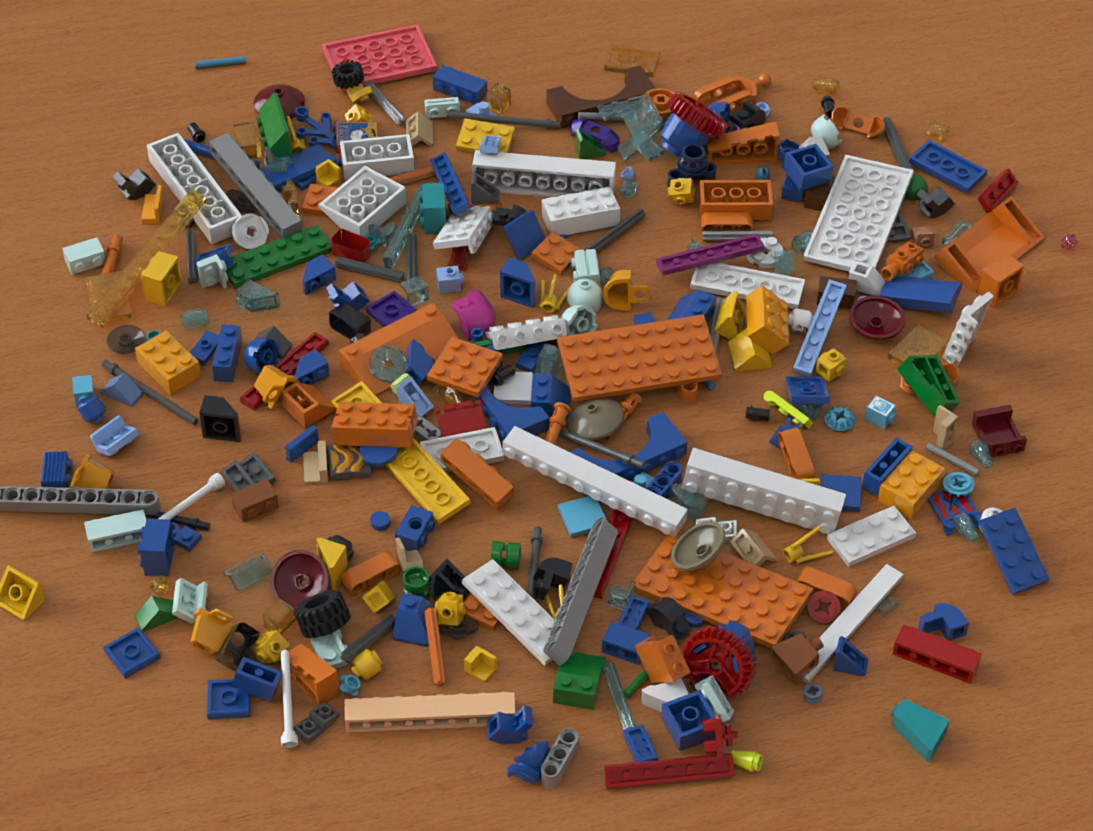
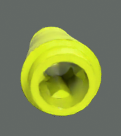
(748, 760)

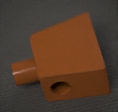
(797, 656)

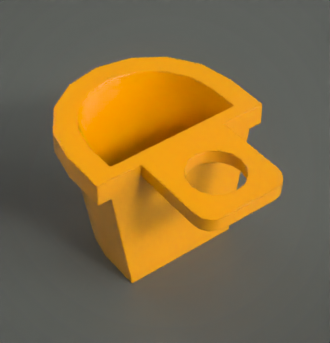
(620, 294)
(271, 383)
(92, 475)
(210, 630)

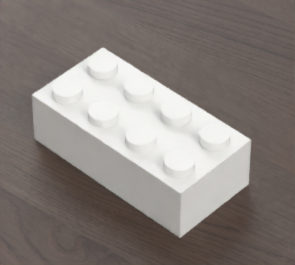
(382, 154)
(581, 211)

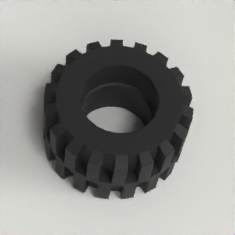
(322, 614)

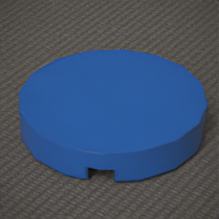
(378, 456)

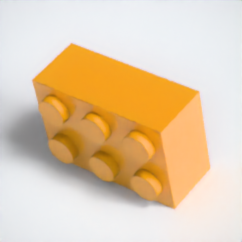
(767, 319)
(168, 362)
(911, 484)

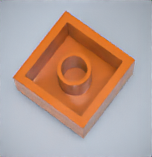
(1001, 279)

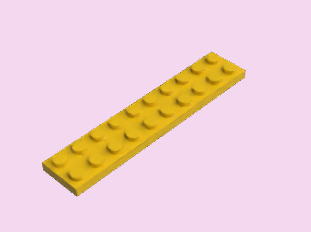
(416, 468)

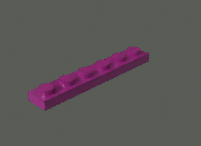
(710, 254)

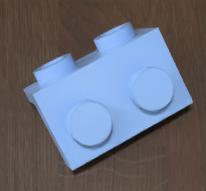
(113, 436)

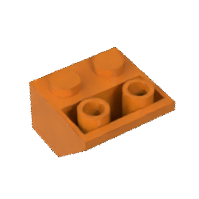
(305, 403)

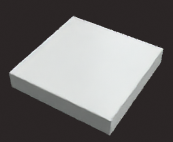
(515, 389)

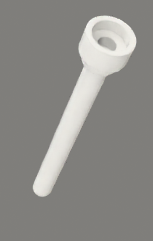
(215, 482)
(289, 738)

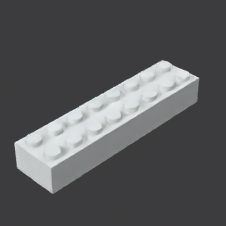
(184, 172)
(543, 174)
(763, 491)

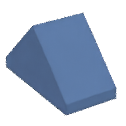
(122, 389)

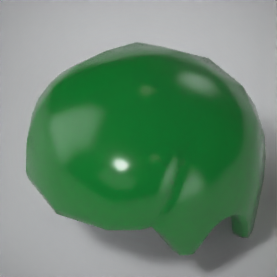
(916, 184)

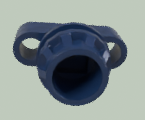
(693, 164)

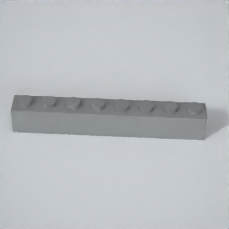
(255, 186)

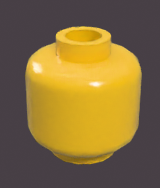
(366, 664)

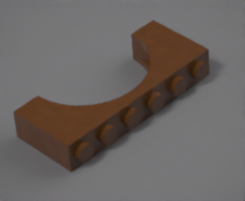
(567, 106)

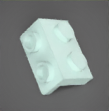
(438, 107)
(188, 599)

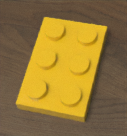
(474, 132)

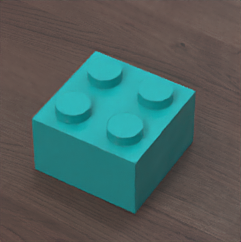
(432, 207)

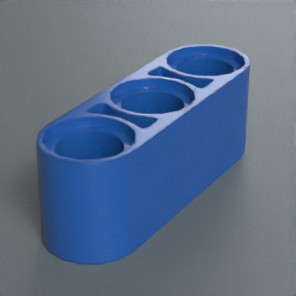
(662, 482)

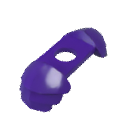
(608, 138)

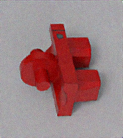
(714, 725)

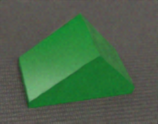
(587, 146)
(155, 613)

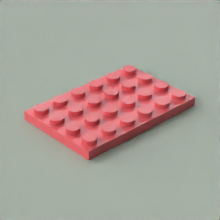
(384, 54)

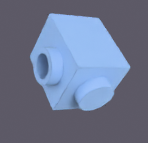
(449, 279)

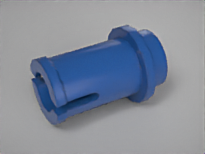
(477, 335)

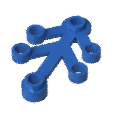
(302, 115)

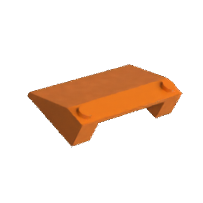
(998, 233)
(425, 325)

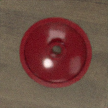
(289, 98)
(877, 317)
(292, 570)

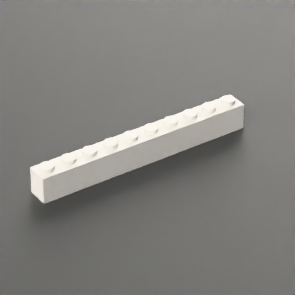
(594, 481)

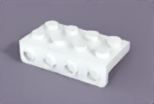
(466, 229)
(967, 328)
(523, 334)

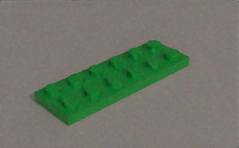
(278, 256)

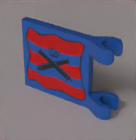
(948, 506)

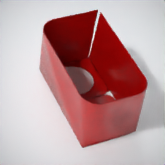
(346, 246)

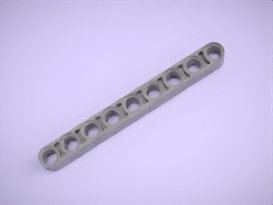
(82, 500)
(580, 591)

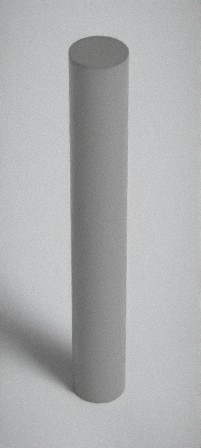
(597, 116)
(952, 459)

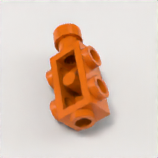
(902, 261)

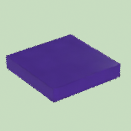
(389, 309)

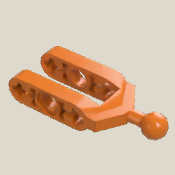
(730, 84)

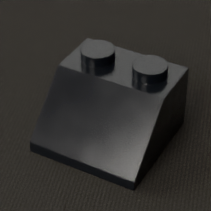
(219, 420)

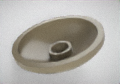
(596, 418)
(698, 546)

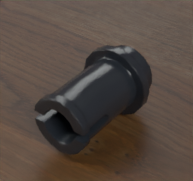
(828, 104)
(197, 134)
(500, 376)
(757, 413)

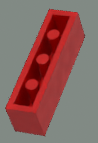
(937, 653)

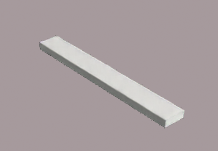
(856, 614)

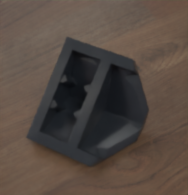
(447, 579)

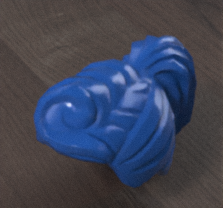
(530, 763)

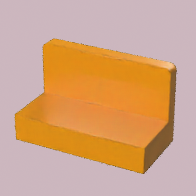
(153, 207)

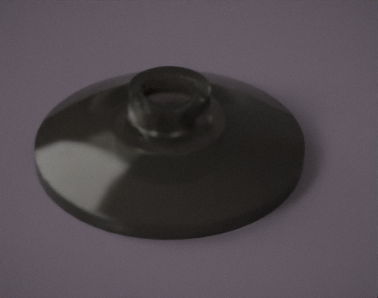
(240, 201)
(125, 339)
(465, 628)

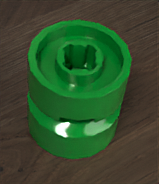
(513, 554)
(416, 582)

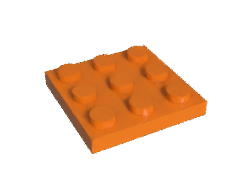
(465, 367)

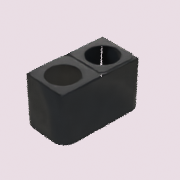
(349, 321)
(249, 642)

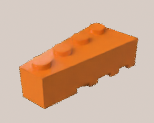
(745, 145)

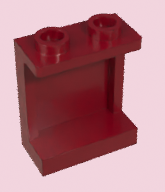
(998, 431)

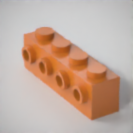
(477, 473)

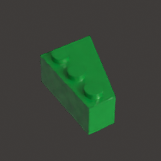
(929, 382)

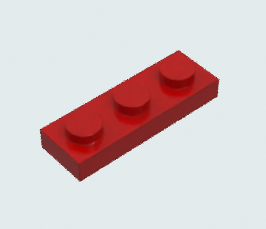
(997, 190)

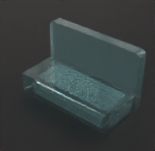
(249, 571)

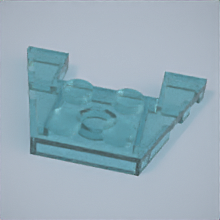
(640, 117)

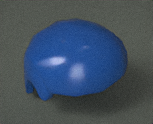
(786, 146)

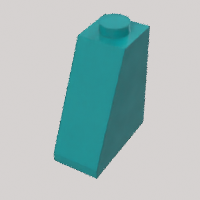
(920, 727)

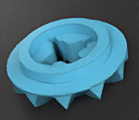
(841, 424)
(962, 480)

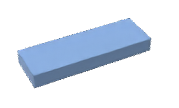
(490, 144)

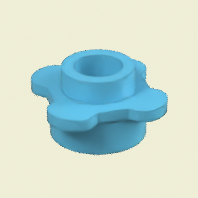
(350, 684)

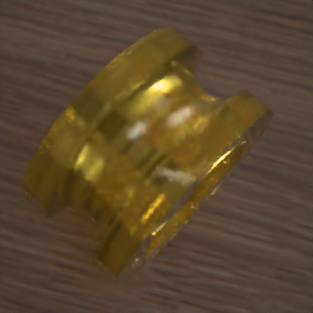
(160, 585)

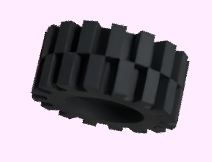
(348, 74)

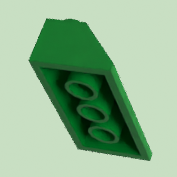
(274, 128)

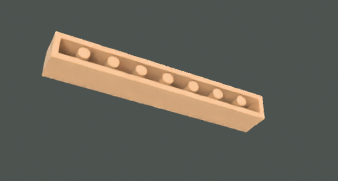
(425, 711)

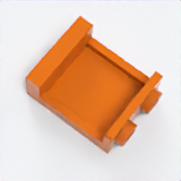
(662, 659)

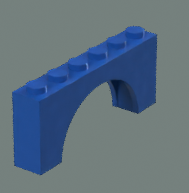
(506, 417)
(664, 446)

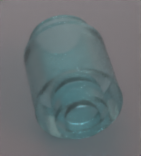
(194, 318)

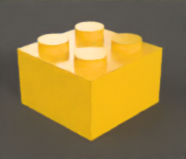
(161, 278)

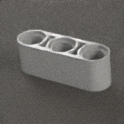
(557, 766)

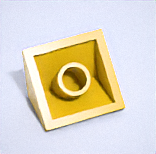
(730, 317)
(747, 353)
(335, 558)
(20, 593)

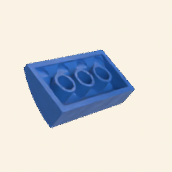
(922, 293)

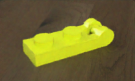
(787, 409)

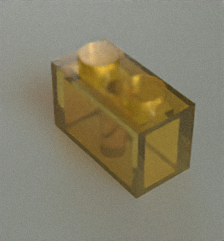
(248, 139)

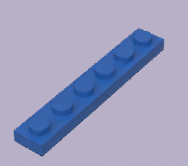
(452, 186)

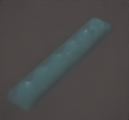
(400, 236)

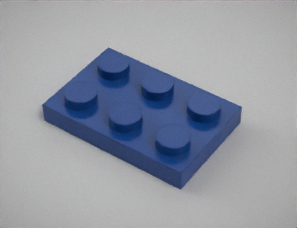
(807, 390)

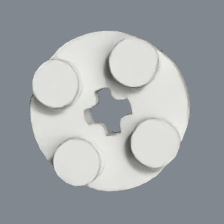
(255, 222)
(762, 259)

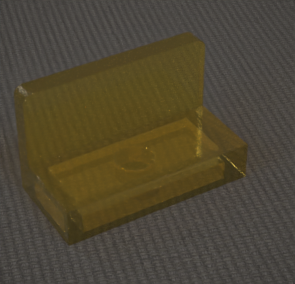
(450, 396)

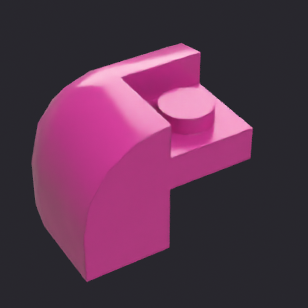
(474, 312)

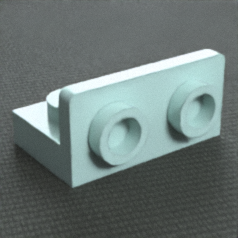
(212, 271)
(330, 648)
(715, 697)

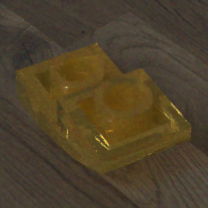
(290, 191)

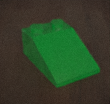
(578, 680)

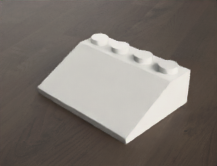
(364, 201)

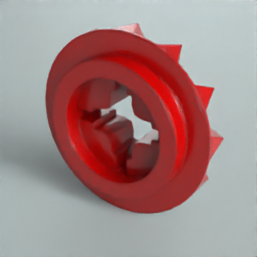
(814, 605)

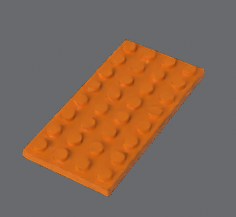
(638, 358)
(727, 592)

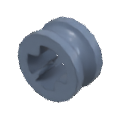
(817, 690)

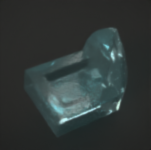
(276, 164)

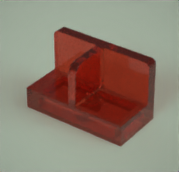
(460, 257)

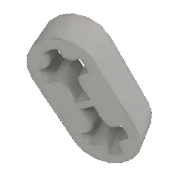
(427, 429)

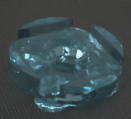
(381, 355)

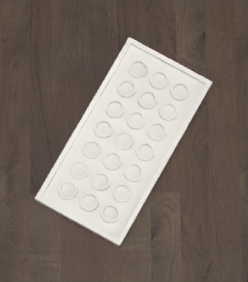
(858, 214)

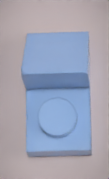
(410, 393)

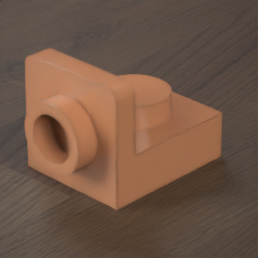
(923, 236)

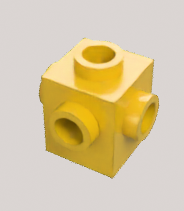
(358, 114)
(682, 191)
(831, 365)
(450, 609)
(269, 647)

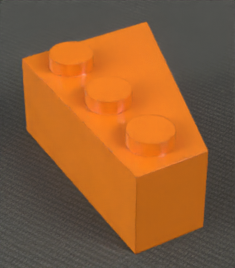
(313, 675)

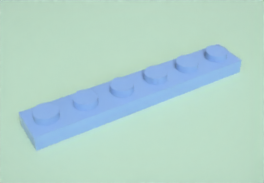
(819, 328)

